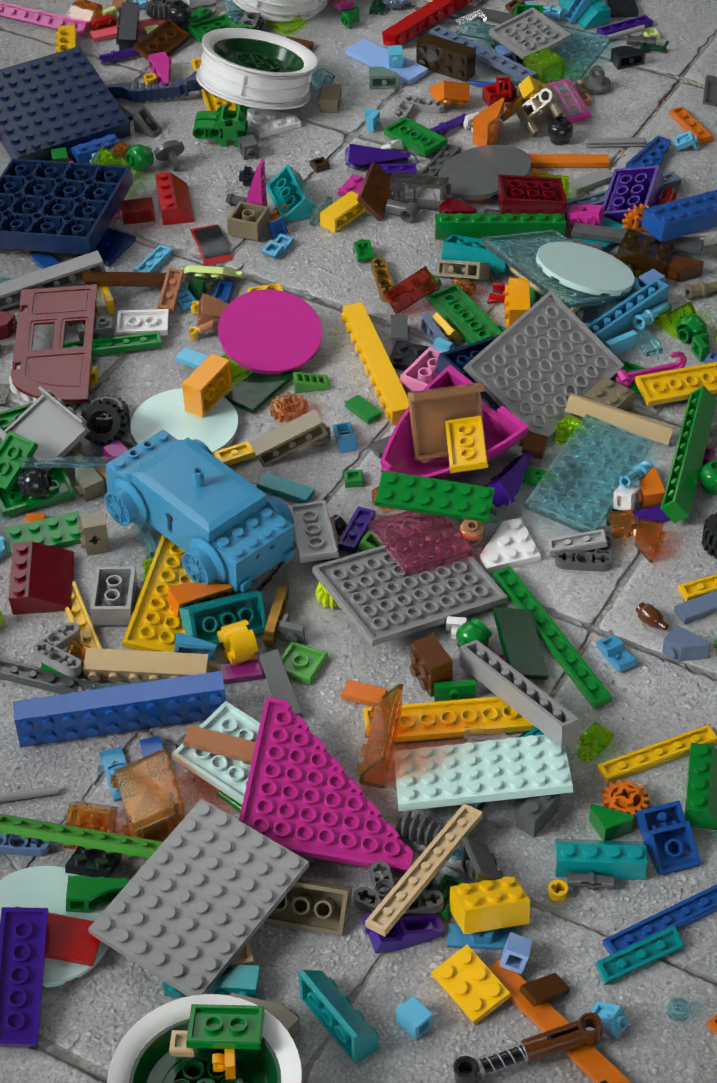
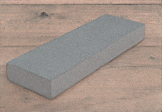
(590, 180)
(578, 542)

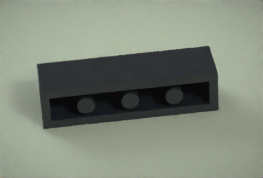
(128, 25)

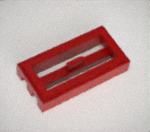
(503, 92)

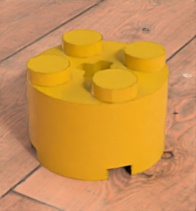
(238, 642)

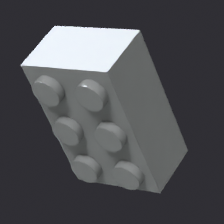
(113, 595)

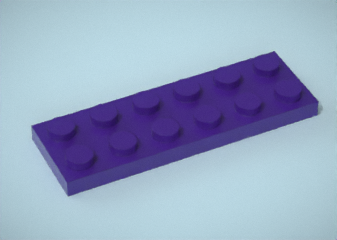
(21, 974)

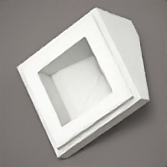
(393, 145)

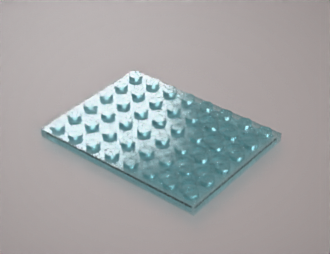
(520, 254)

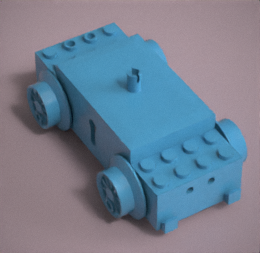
(202, 508)

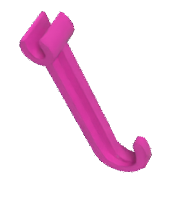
(627, 378)

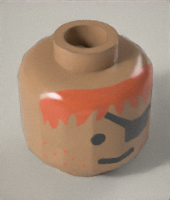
(472, 531)

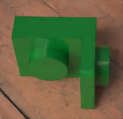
(350, 16)
(363, 250)
(700, 346)

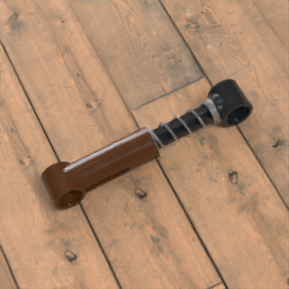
(532, 1048)

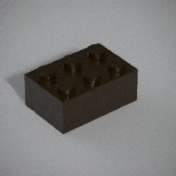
(644, 252)

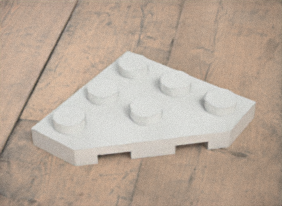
(271, 122)
(509, 547)

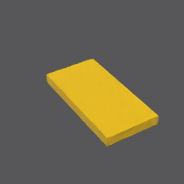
(466, 444)

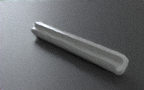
(615, 142)

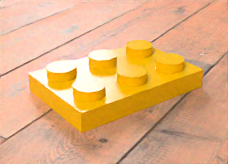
(470, 984)

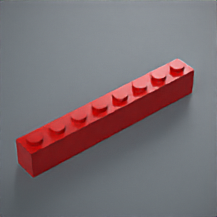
(421, 21)

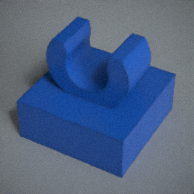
(276, 227)

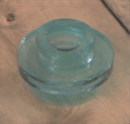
(678, 1004)

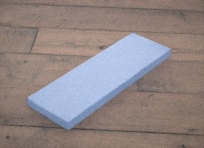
(377, 56)

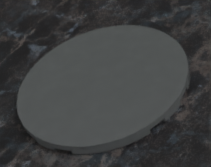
(477, 170)

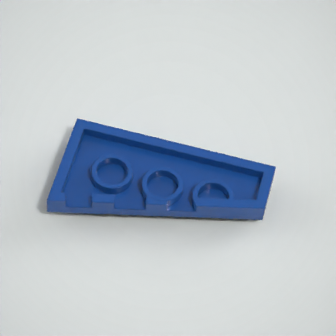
(651, 154)

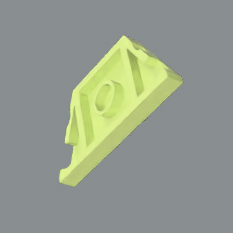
(217, 273)

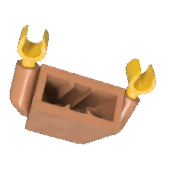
(208, 314)

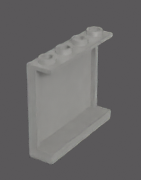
(49, 426)

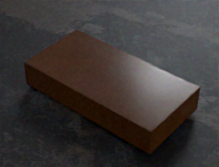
(544, 989)

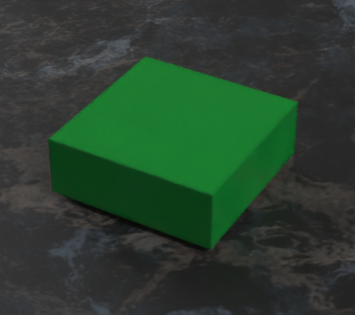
(353, 478)

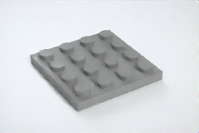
(529, 33)

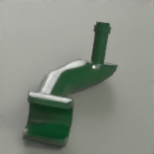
(654, 47)

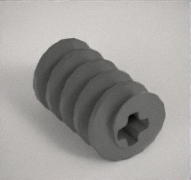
(417, 830)

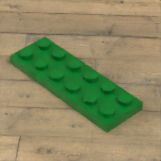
(463, 314)
(434, 496)

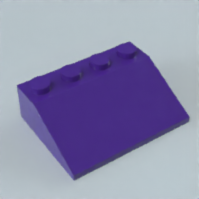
(631, 188)

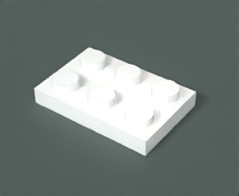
(142, 321)

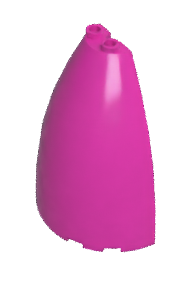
(501, 432)

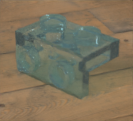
(320, 77)

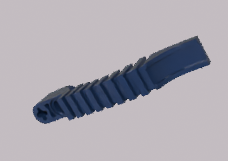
(123, 90)

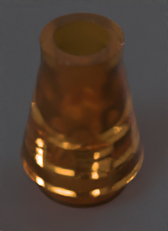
(466, 285)

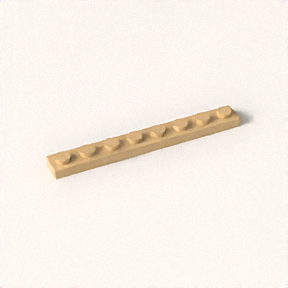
(423, 870)

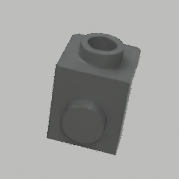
(290, 631)

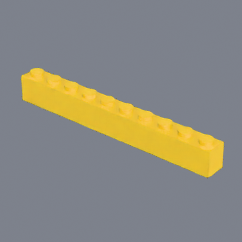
(375, 361)

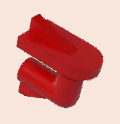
(497, 288)

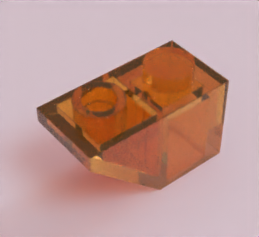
(648, 538)

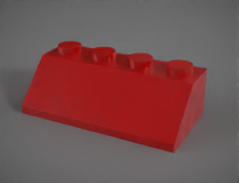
(173, 199)

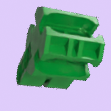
(221, 124)

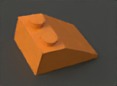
(488, 124)

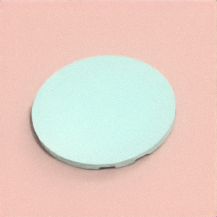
(585, 268)
(168, 412)
(47, 889)

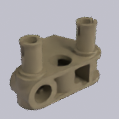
(539, 102)

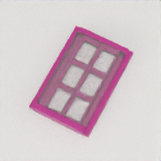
(570, 101)

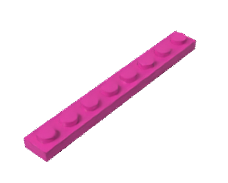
(41, 18)

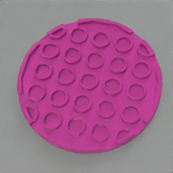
(269, 331)

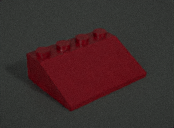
(531, 195)
(40, 578)

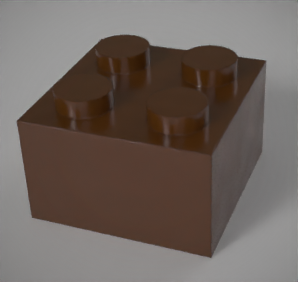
(430, 663)

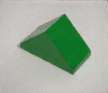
(609, 822)

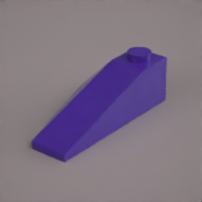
(362, 156)
(509, 481)

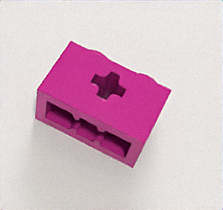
(585, 214)

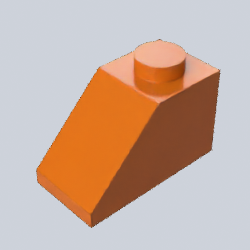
(650, 490)

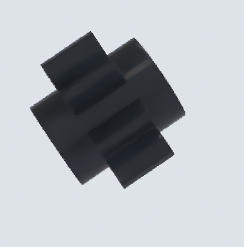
(246, 176)

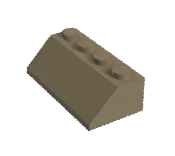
(314, 907)

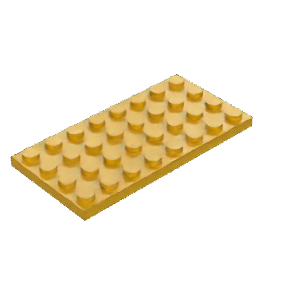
(153, 620)

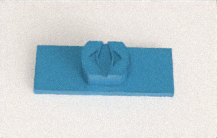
(111, 761)
(487, 940)

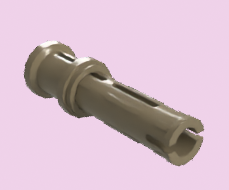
(700, 289)

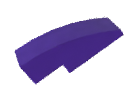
(408, 932)

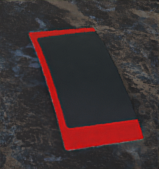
(211, 244)

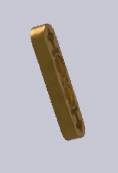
(381, 279)
(276, 613)

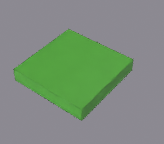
(303, 662)

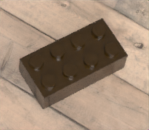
(446, 57)

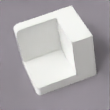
(625, 497)

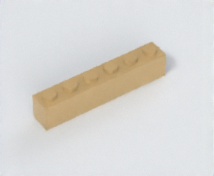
(141, 665)

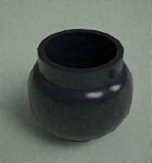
(179, 13)
(560, 131)
(34, 482)

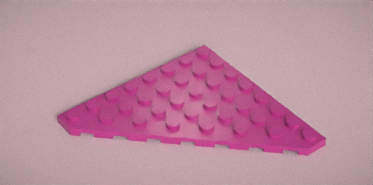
(308, 800)

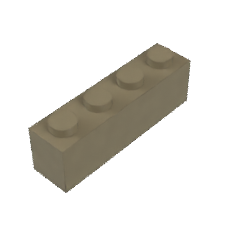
(289, 438)

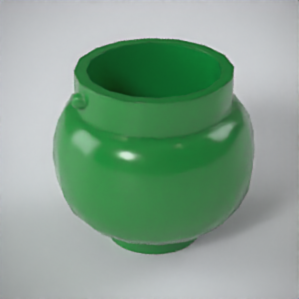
(139, 157)
(708, 478)
(473, 631)

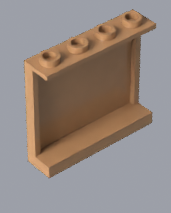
(432, 408)

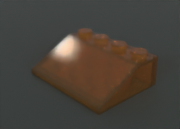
(381, 739)

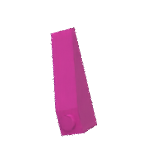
(160, 65)
(257, 192)

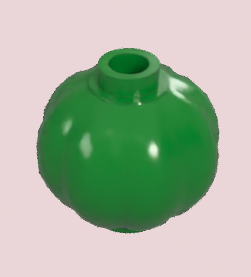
(693, 327)

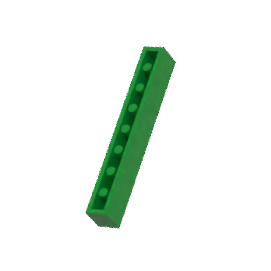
(493, 224)

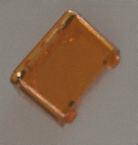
(149, 796)

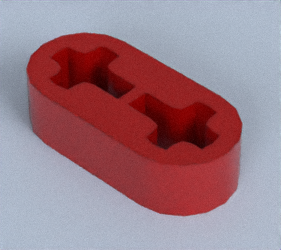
(103, 22)

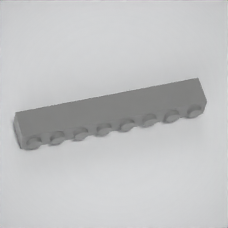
(59, 275)
(519, 693)

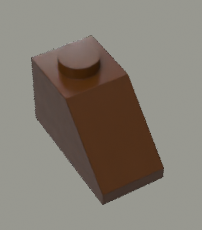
(683, 268)

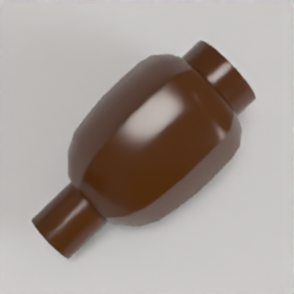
(651, 616)

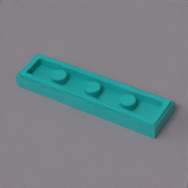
(639, 954)

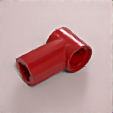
(667, 196)

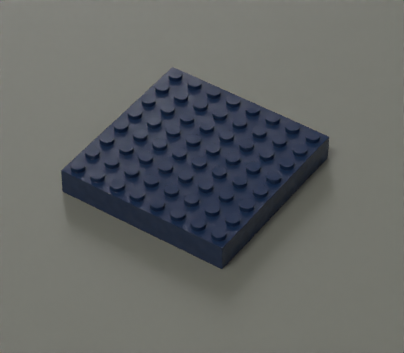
(56, 105)
(59, 204)

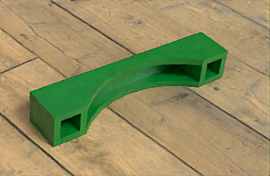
(89, 893)

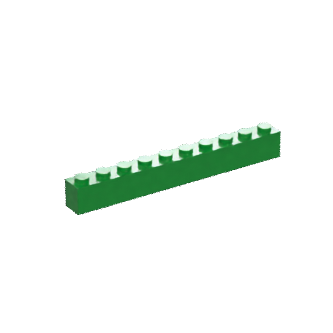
(689, 455)

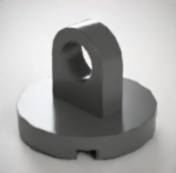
(597, 83)
(170, 151)

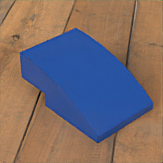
(668, 837)

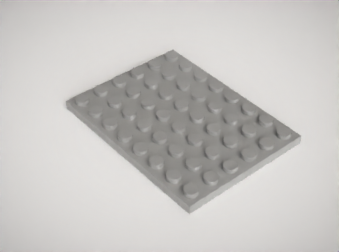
(542, 362)
(393, 605)
(199, 899)

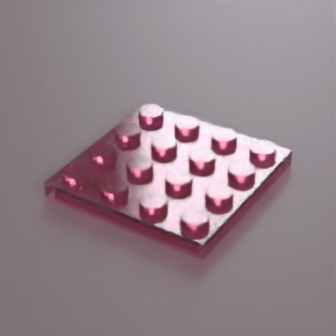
(419, 540)

